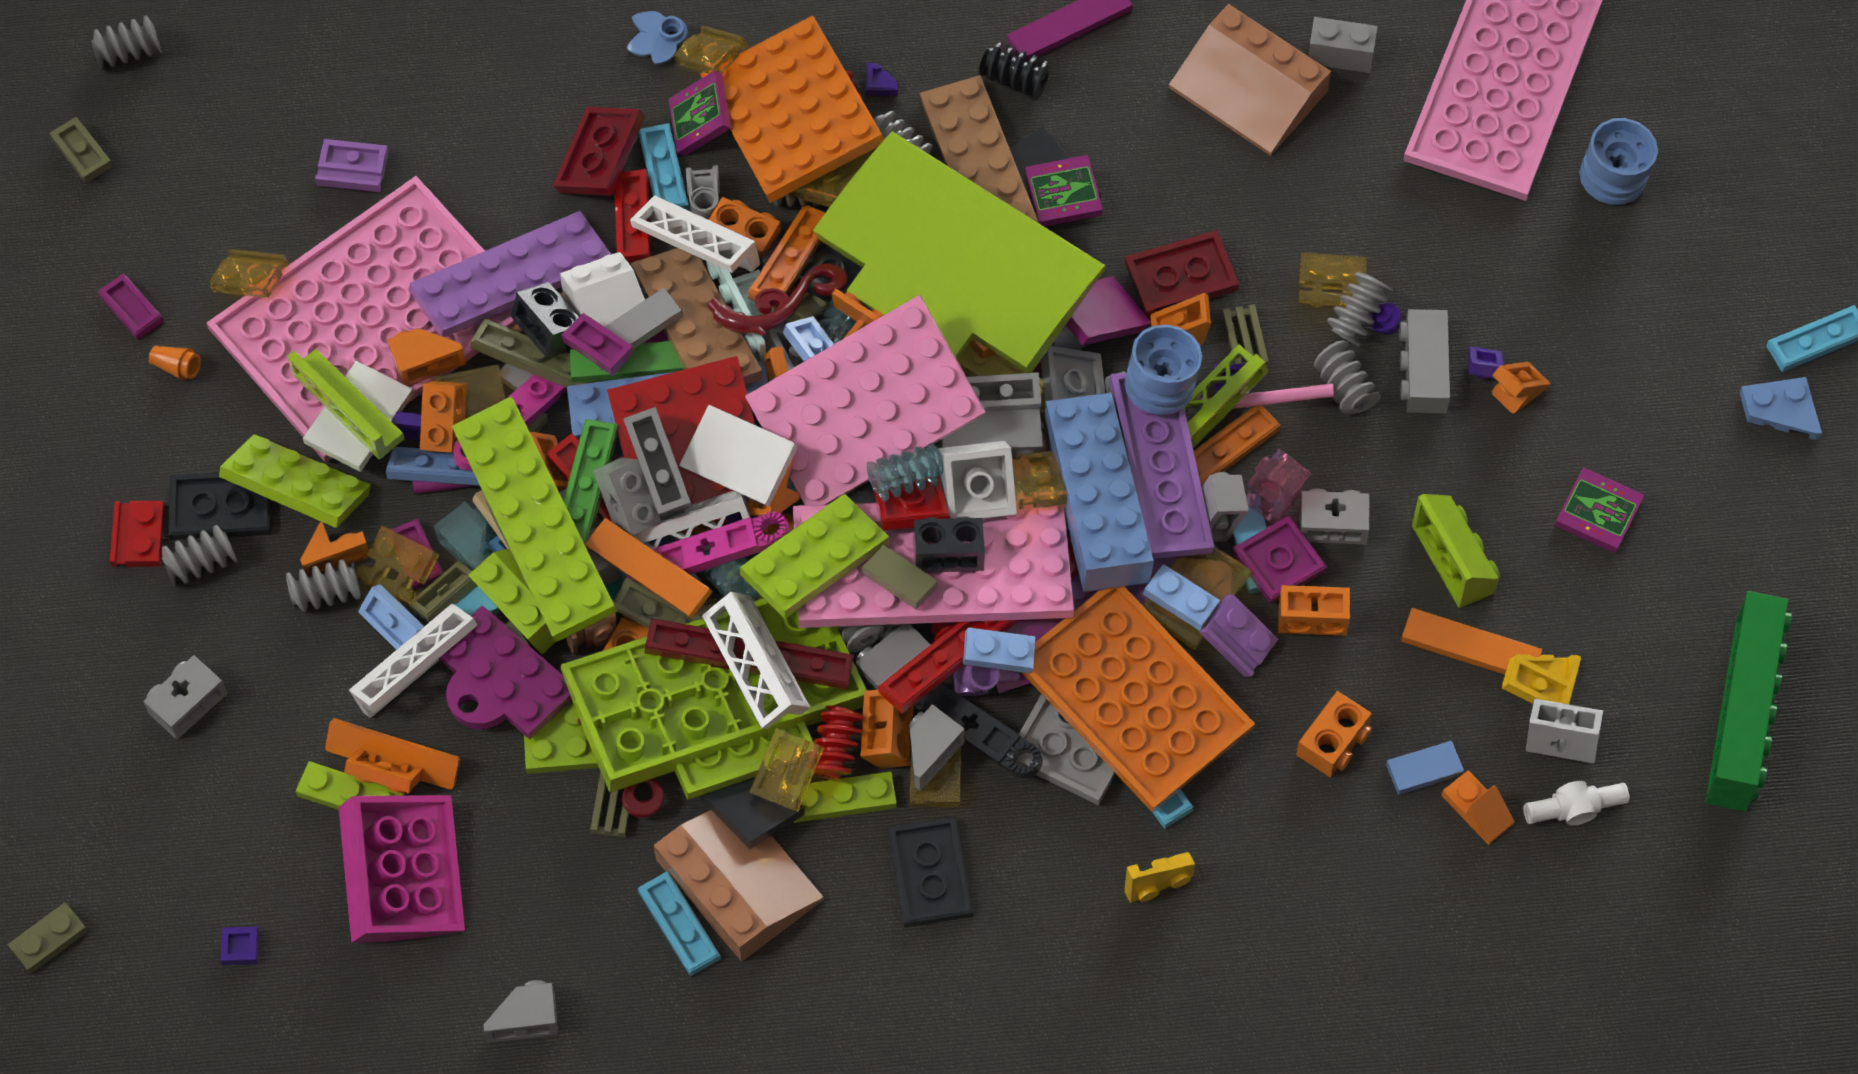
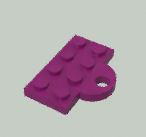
(503, 679)

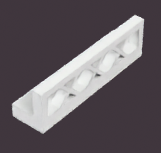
(696, 235)
(700, 513)
(766, 656)
(411, 660)

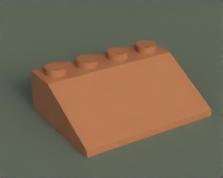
(1250, 80)
(737, 889)

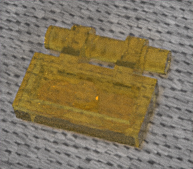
(1328, 272)
(402, 555)

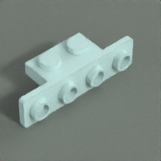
(736, 293)

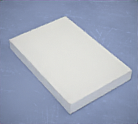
(334, 439)
(739, 455)

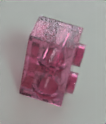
(1276, 486)

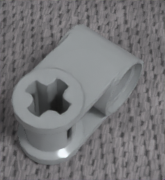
(703, 190)

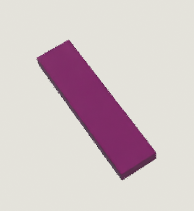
(1065, 25)

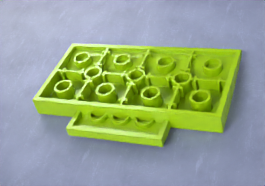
(960, 248)
(687, 716)

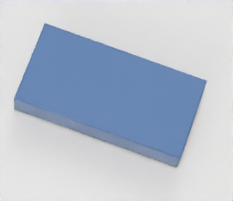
(1425, 767)

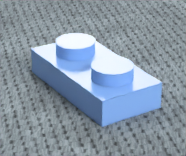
(807, 337)
(1181, 597)
(389, 616)
(999, 650)

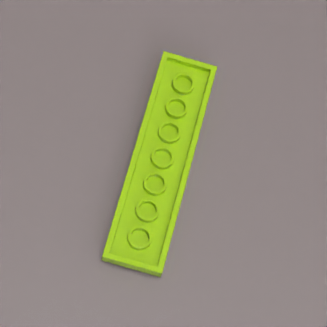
(534, 519)

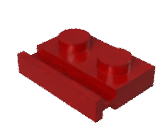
(137, 534)

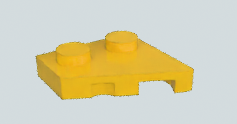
(1541, 677)
(1165, 873)

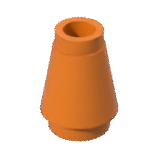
(176, 361)

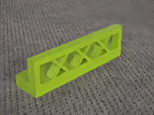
(1228, 396)
(345, 402)

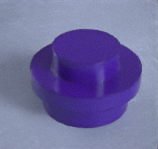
(1387, 320)

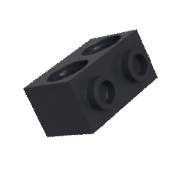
(544, 318)
(949, 552)

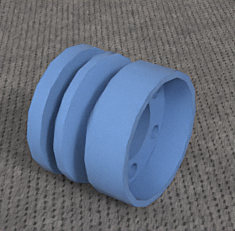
(1618, 161)
(1163, 369)

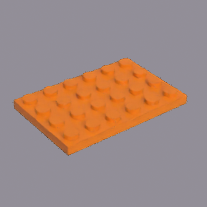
(796, 110)
(1135, 695)

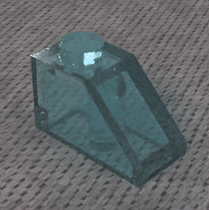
(465, 535)

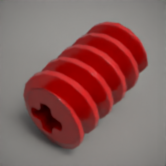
(836, 741)

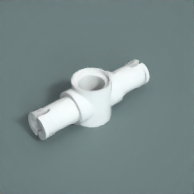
(1576, 803)

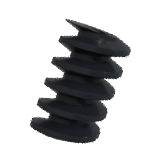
(1014, 70)

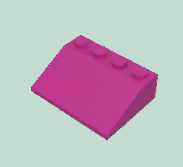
(400, 867)

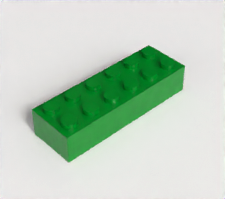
(1748, 702)

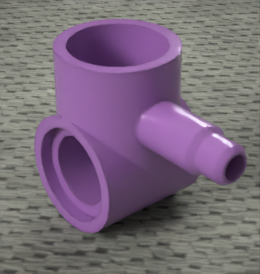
(977, 680)

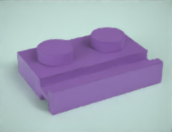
(352, 165)
(1238, 635)

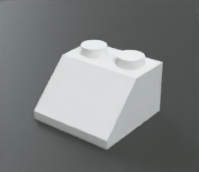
(602, 288)
(979, 480)

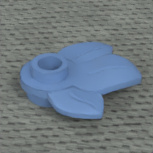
(654, 36)

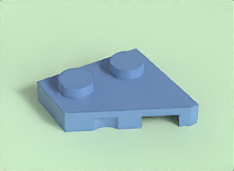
(1782, 406)

